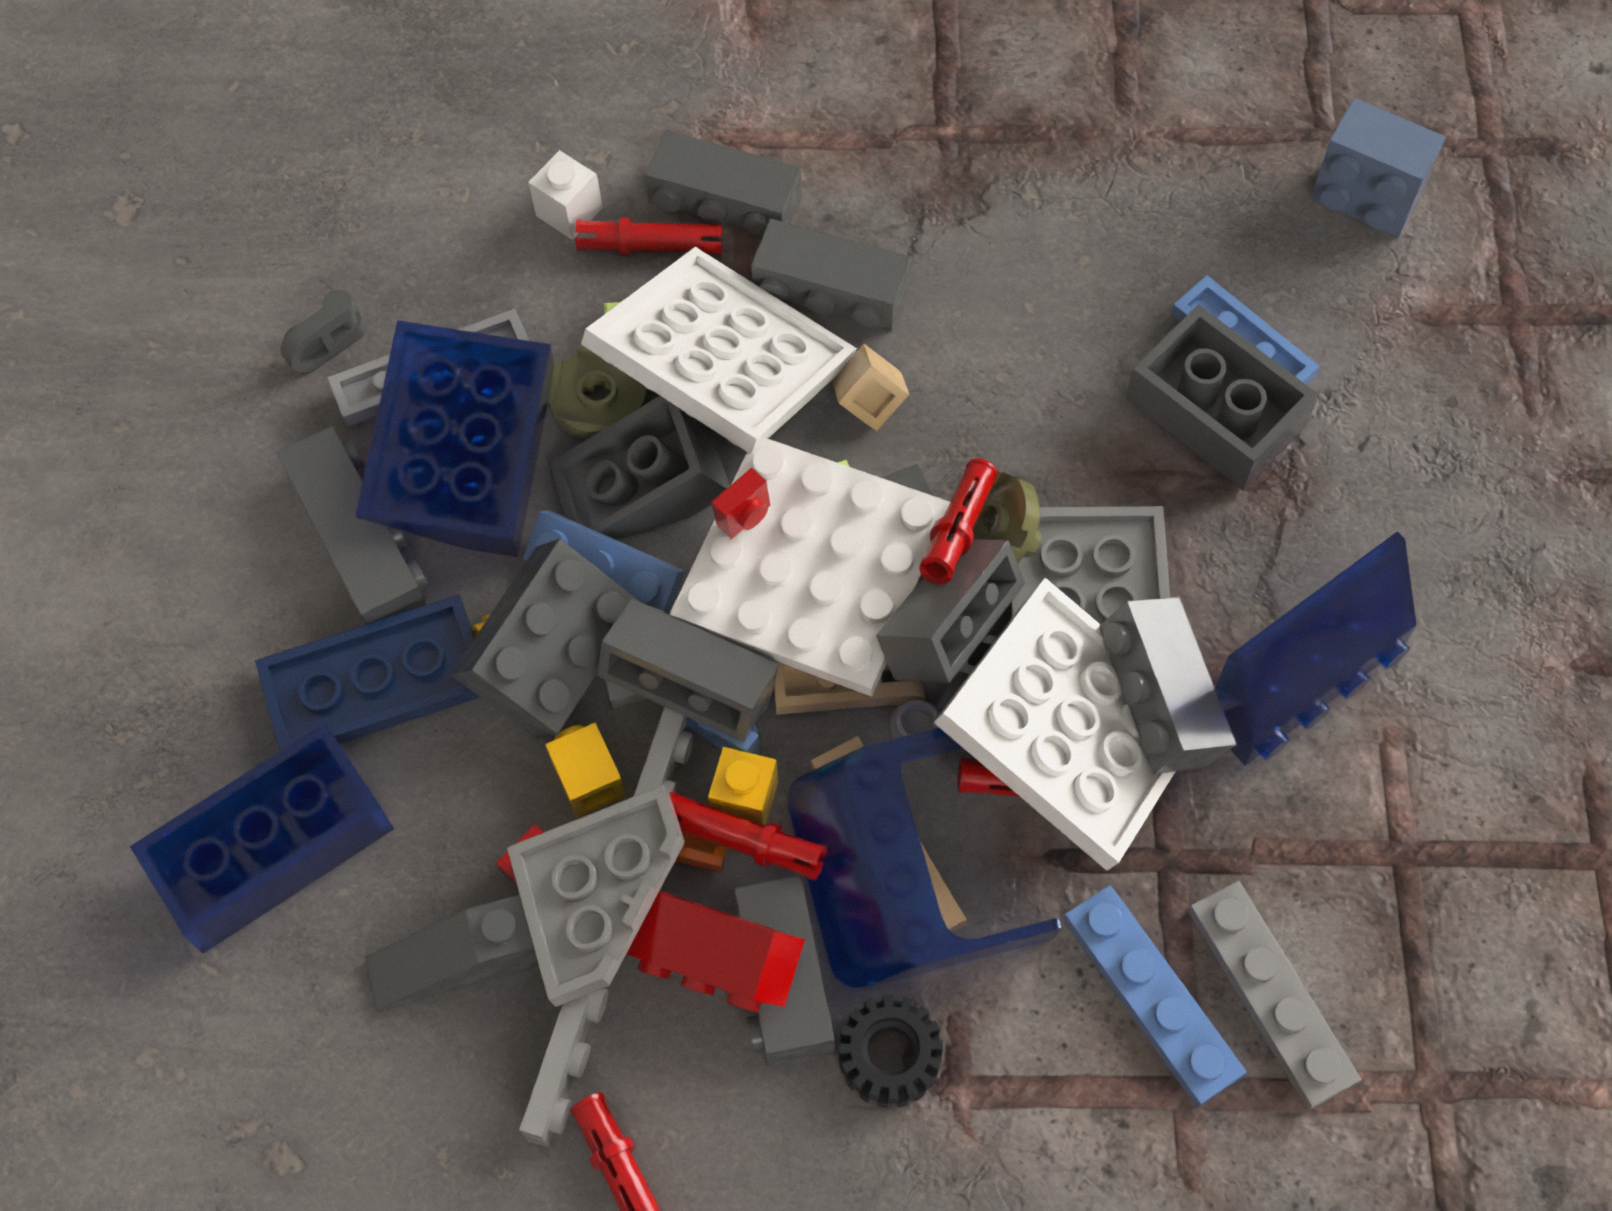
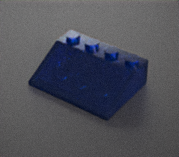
(457, 437)
(1319, 652)

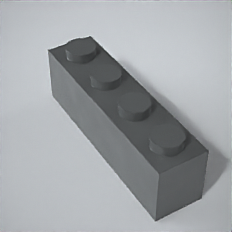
(361, 550)

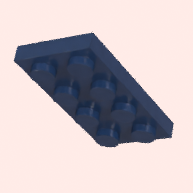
(369, 674)

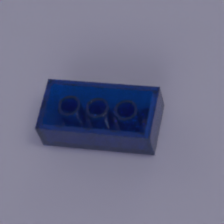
(261, 839)

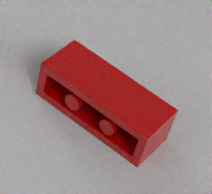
(717, 952)

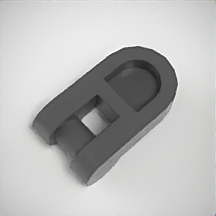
(323, 333)

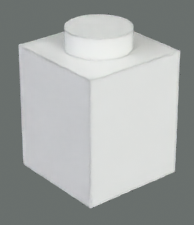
(565, 193)

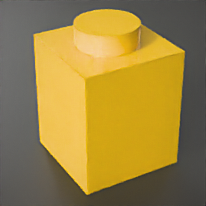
(585, 768)
(744, 785)

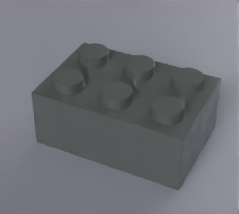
(1221, 396)
(543, 639)

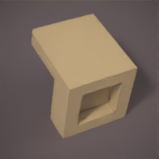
(870, 387)

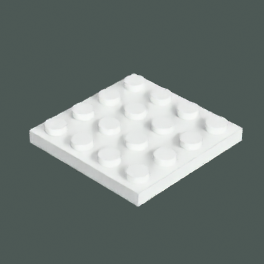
(719, 348)
(816, 569)
(1056, 726)

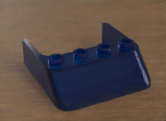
(875, 882)

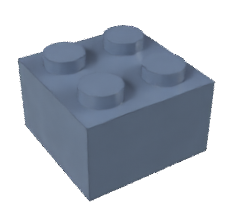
(1376, 167)

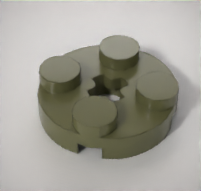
(578, 413)
(1017, 513)

